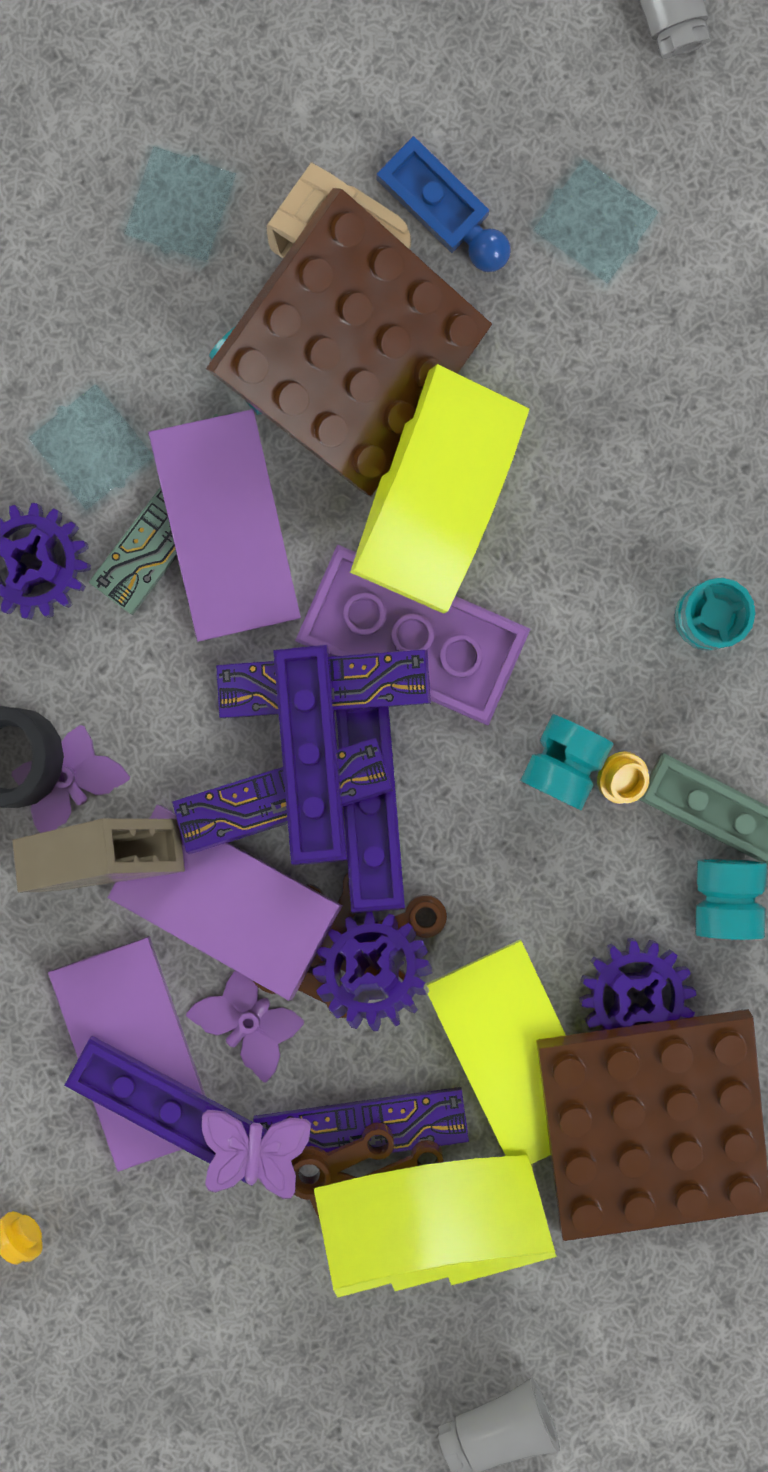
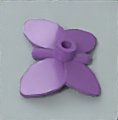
(79, 770)
(250, 1019)
(252, 1156)

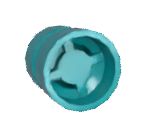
(715, 614)
(567, 761)
(730, 899)

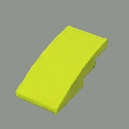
(440, 489)
(493, 1021)
(433, 1224)

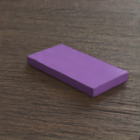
(224, 524)
(466, 647)
(236, 912)
(127, 1005)

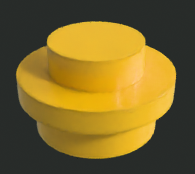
(623, 778)
(19, 1238)

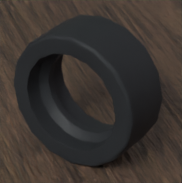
(46, 759)

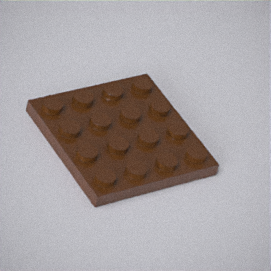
(347, 340)
(655, 1124)

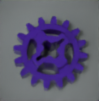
(44, 539)
(652, 975)
(359, 987)

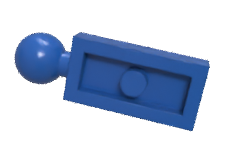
(443, 205)

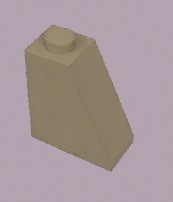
(97, 854)

